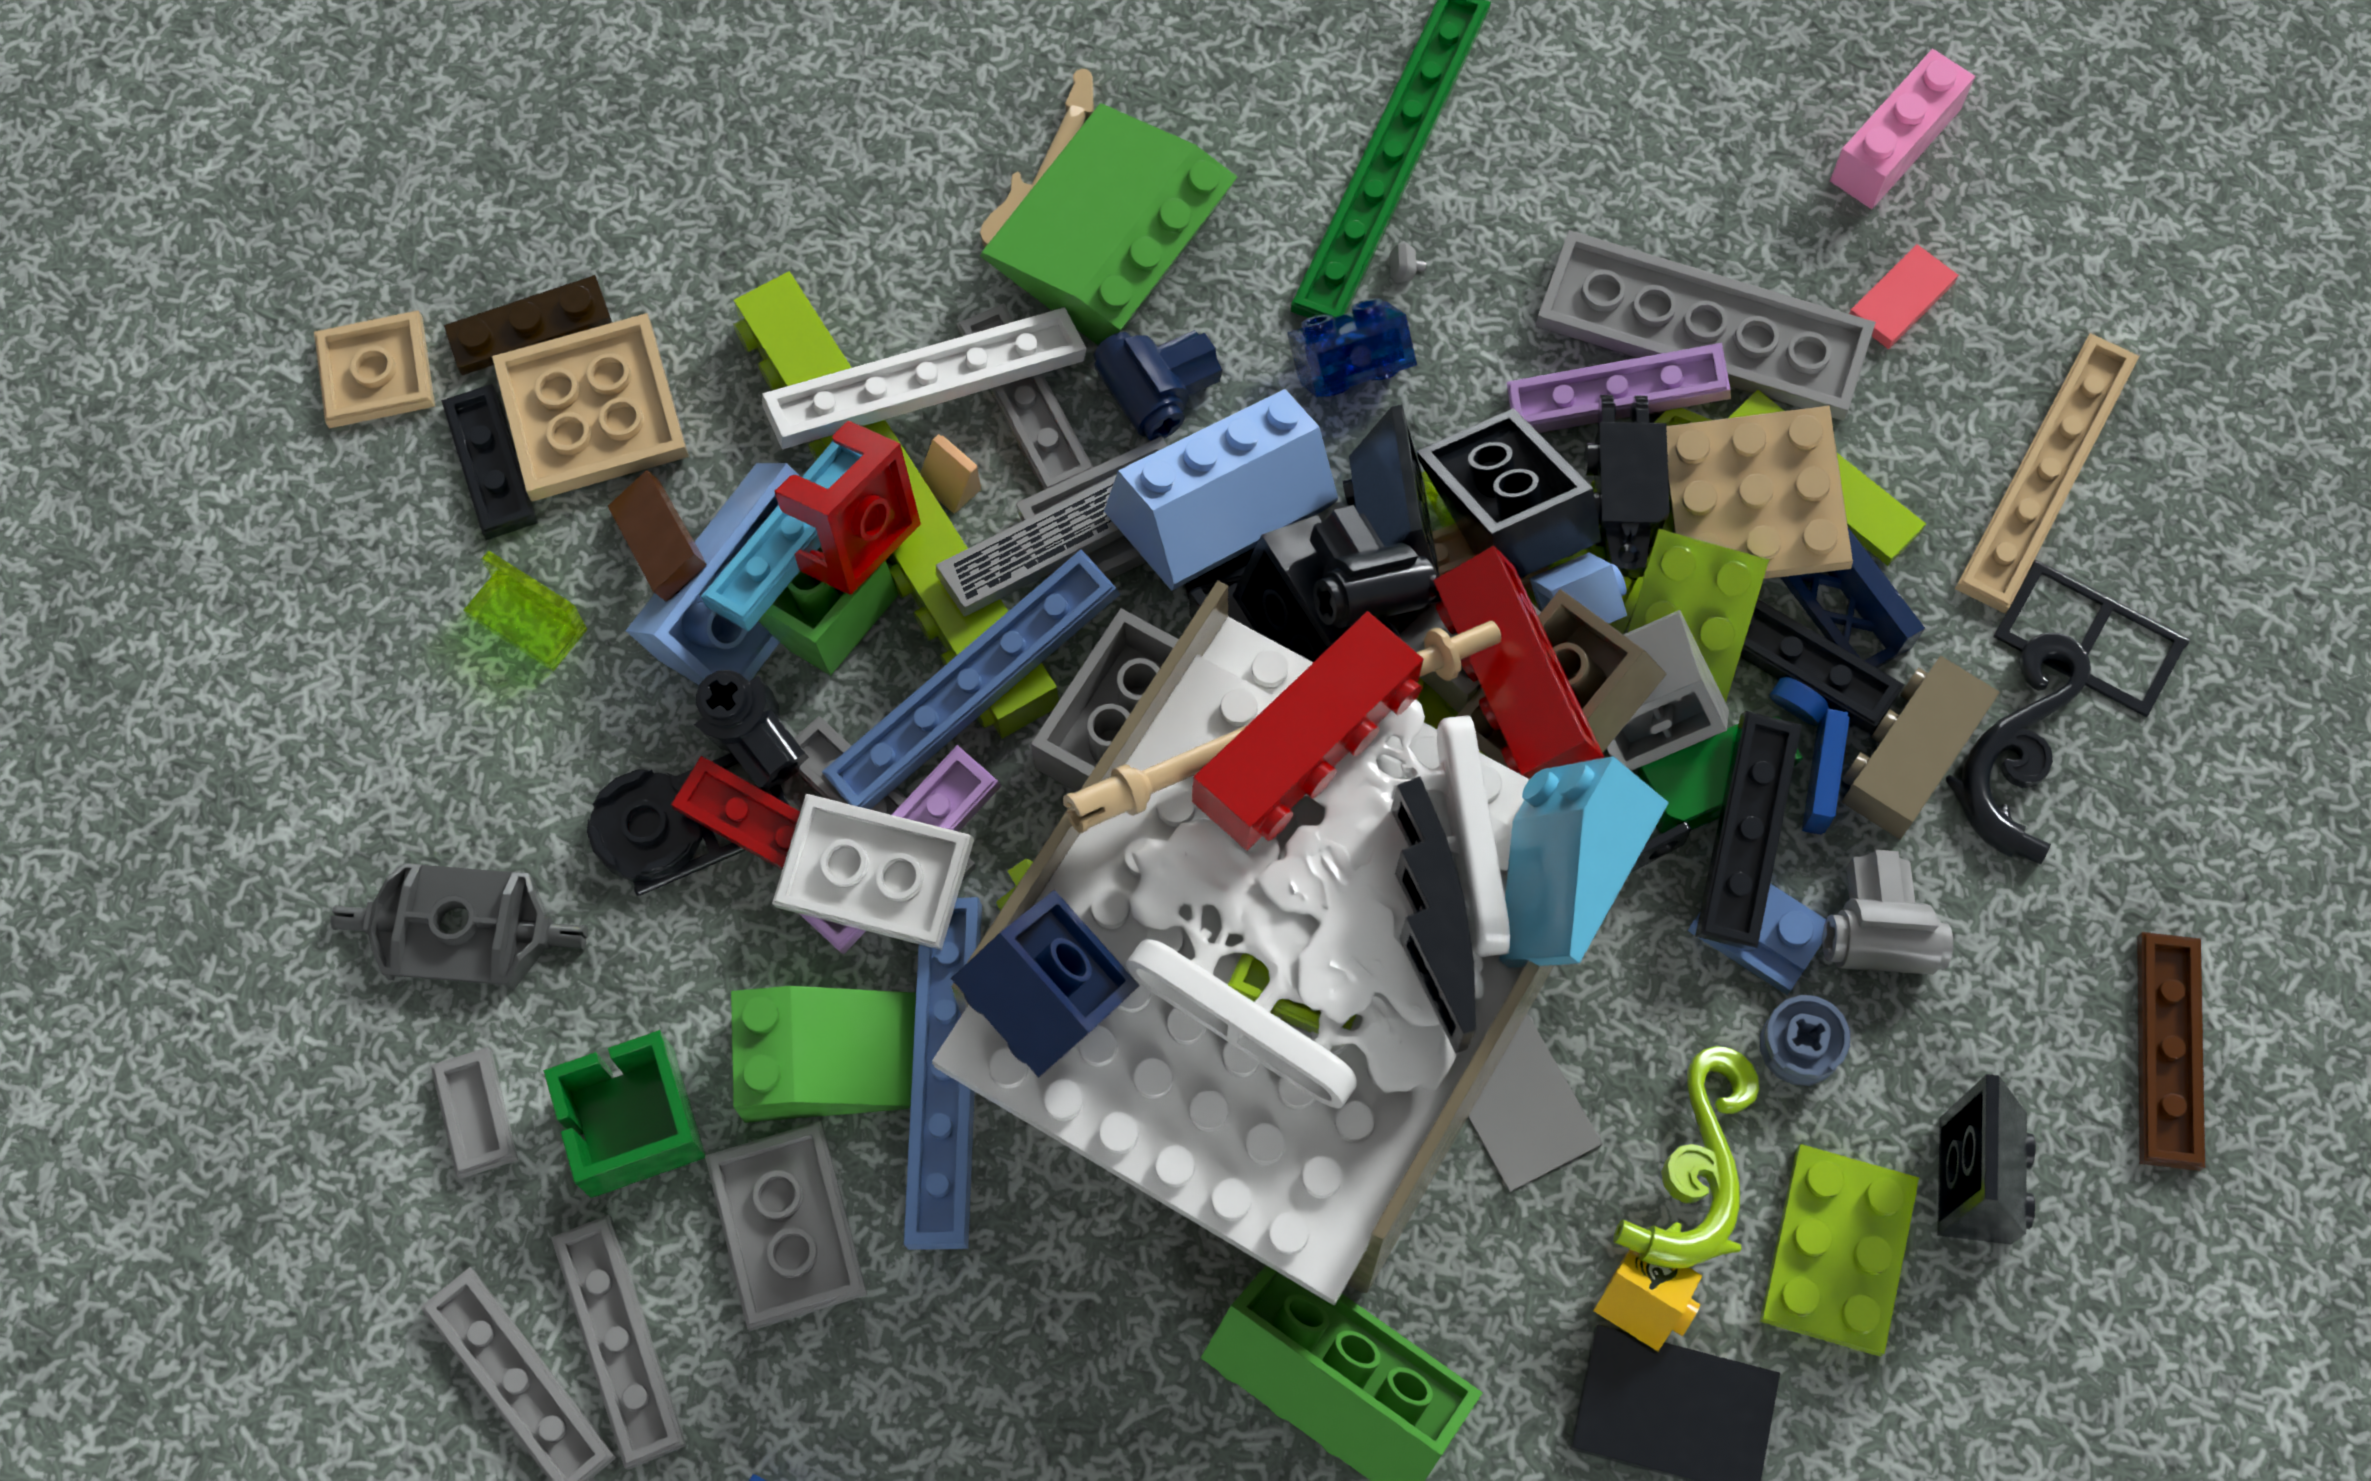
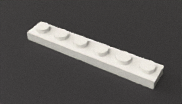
(923, 377)

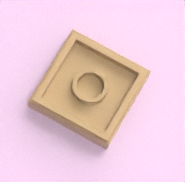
(374, 369)

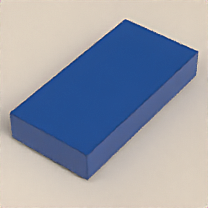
(1826, 772)

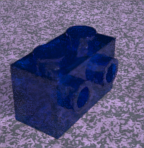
(1351, 348)

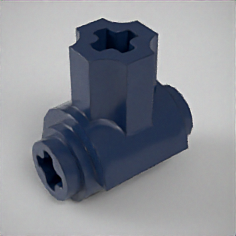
(1156, 380)

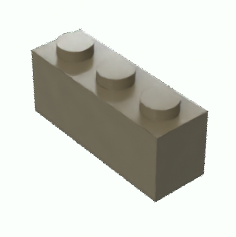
(1917, 745)

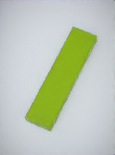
(1871, 513)

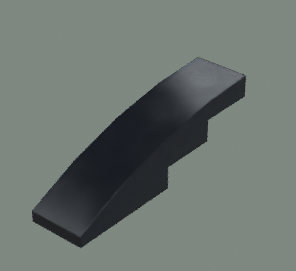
(1438, 931)

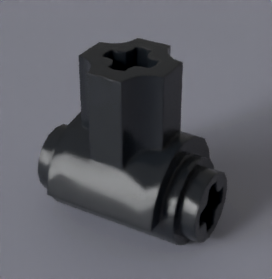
(1365, 573)
(747, 722)

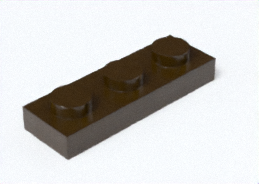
(526, 323)

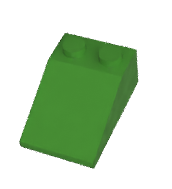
(820, 1051)

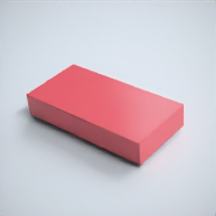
(1904, 295)

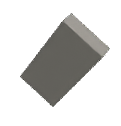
(474, 1113)

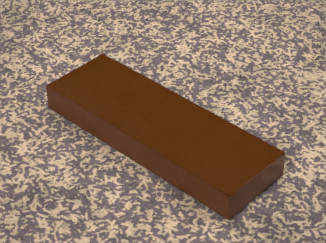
(656, 536)

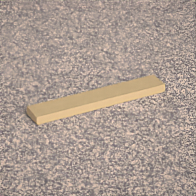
(2047, 473)

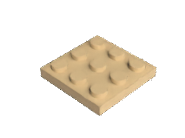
(589, 407)
(1762, 489)

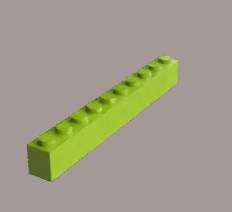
(800, 348)

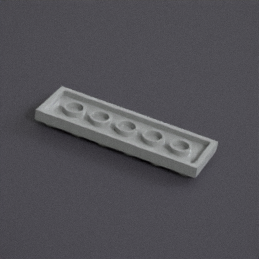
(1662, 306)

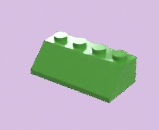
(1341, 1378)

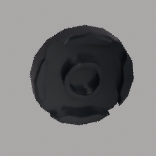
(638, 829)

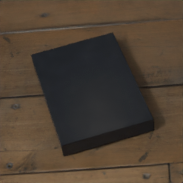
(1674, 1410)

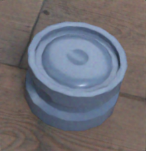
(1804, 1040)

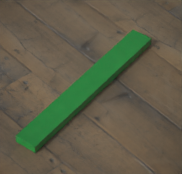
(1390, 159)

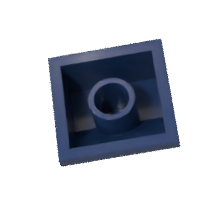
(1044, 983)

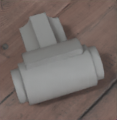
(1883, 924)

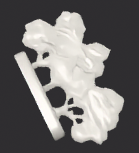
(1349, 864)
(1211, 868)

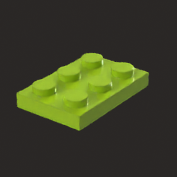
(1712, 590)
(1840, 1250)

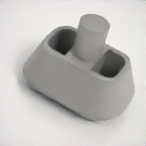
(1404, 263)

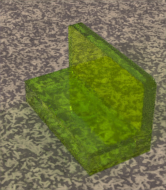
(526, 613)

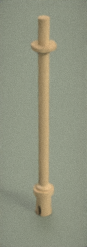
(1131, 789)

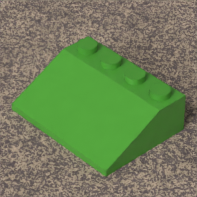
(1109, 220)

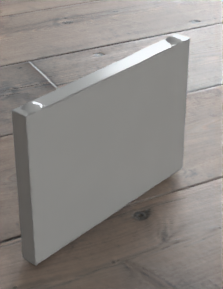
(1530, 1113)

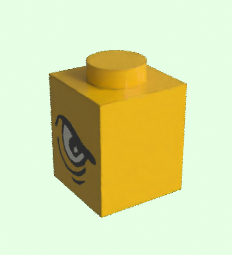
(1649, 1300)

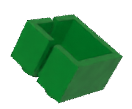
(631, 1121)

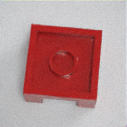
(858, 516)

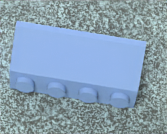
(1223, 489)
(687, 632)

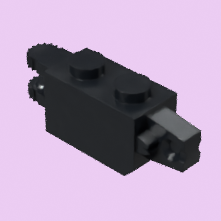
(1629, 483)

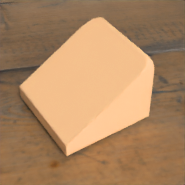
(950, 474)

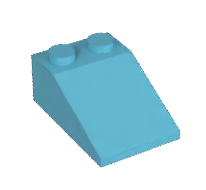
(1572, 855)

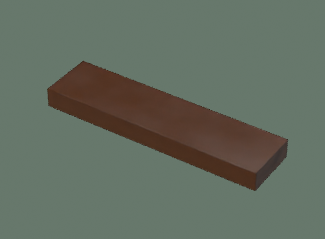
(2170, 1051)

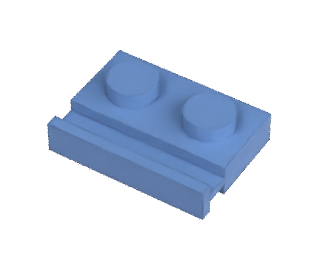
(1785, 945)

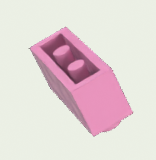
(1902, 128)

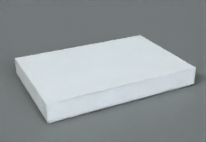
(873, 871)

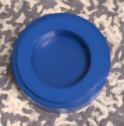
(1799, 700)

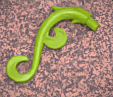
(1713, 1161)

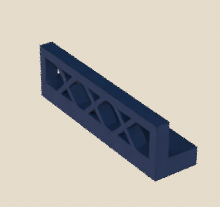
(1871, 595)

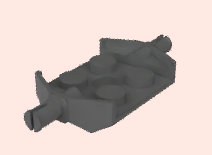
(497, 945)

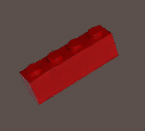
(1521, 674)
(1308, 731)

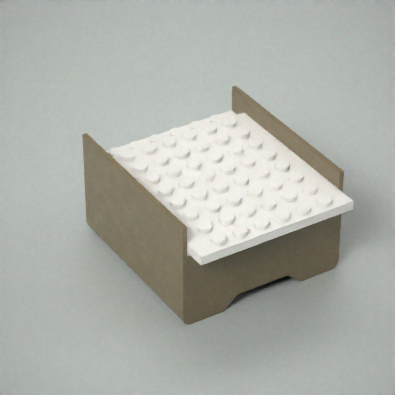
(1174, 1102)

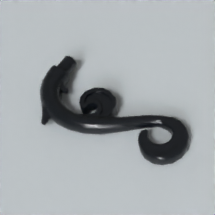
(2035, 754)

